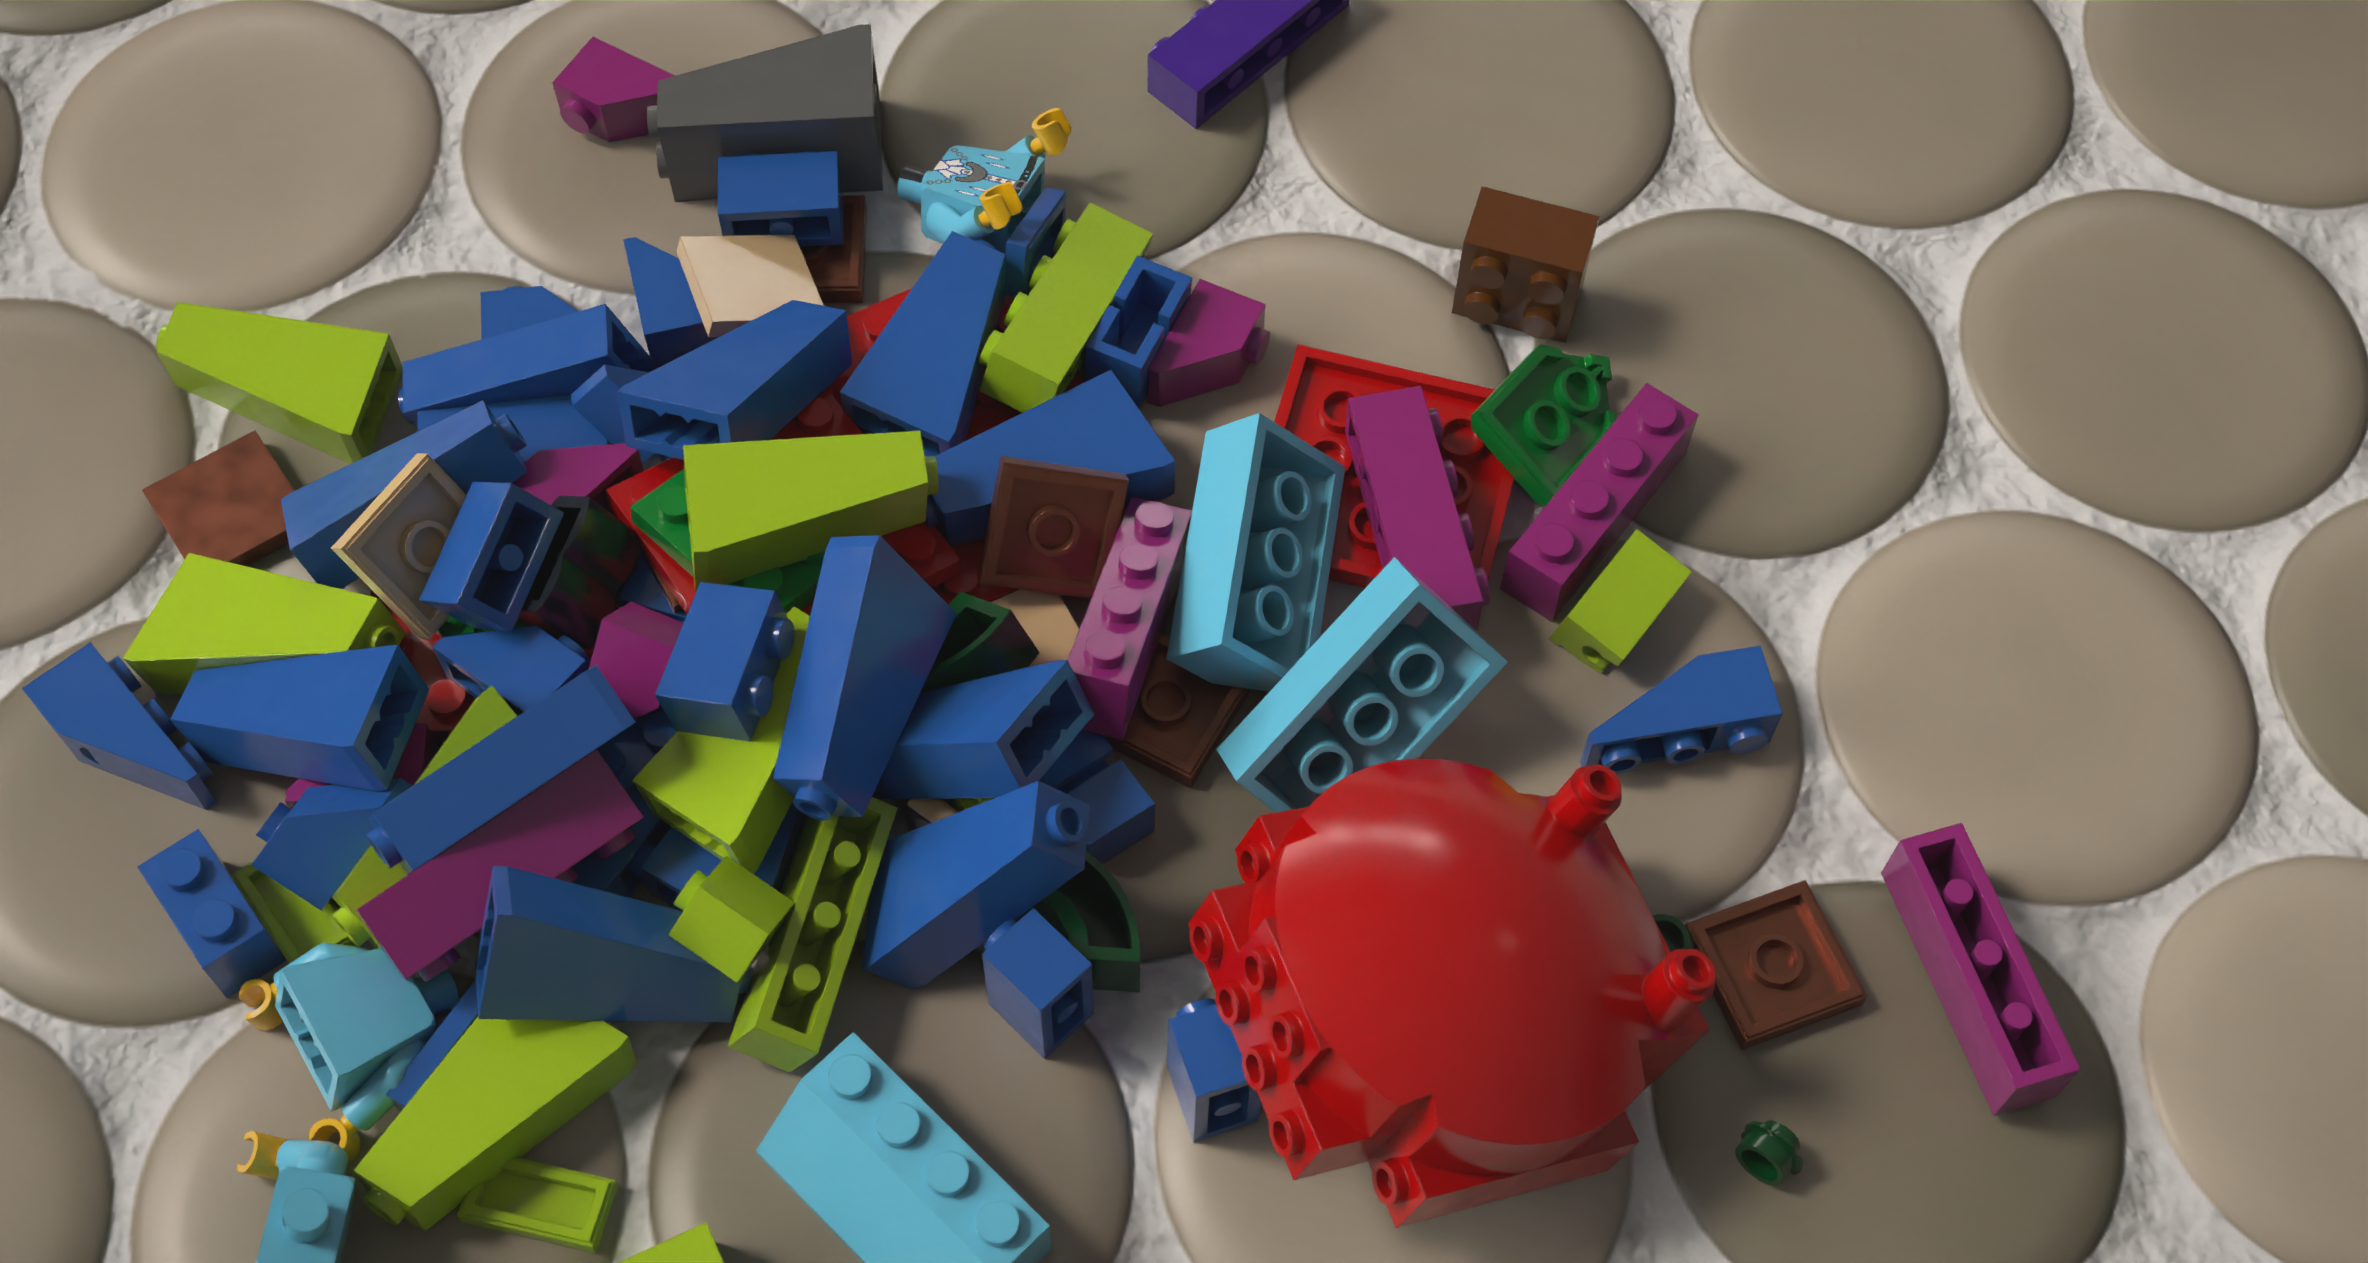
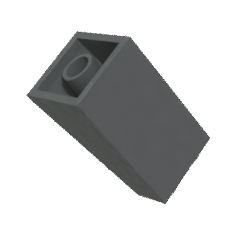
(773, 102)

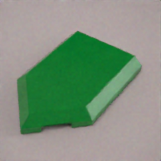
(1546, 417)

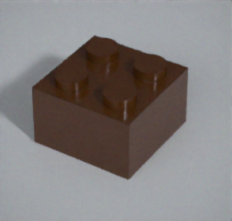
(1524, 264)

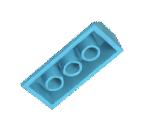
(1255, 555)
(1362, 693)
(893, 1171)

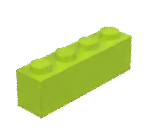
(1067, 300)
(808, 954)

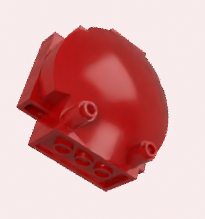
(1447, 983)

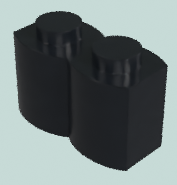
(581, 571)

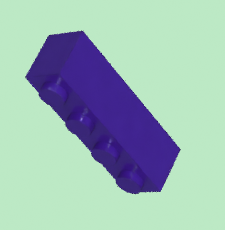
(1228, 50)

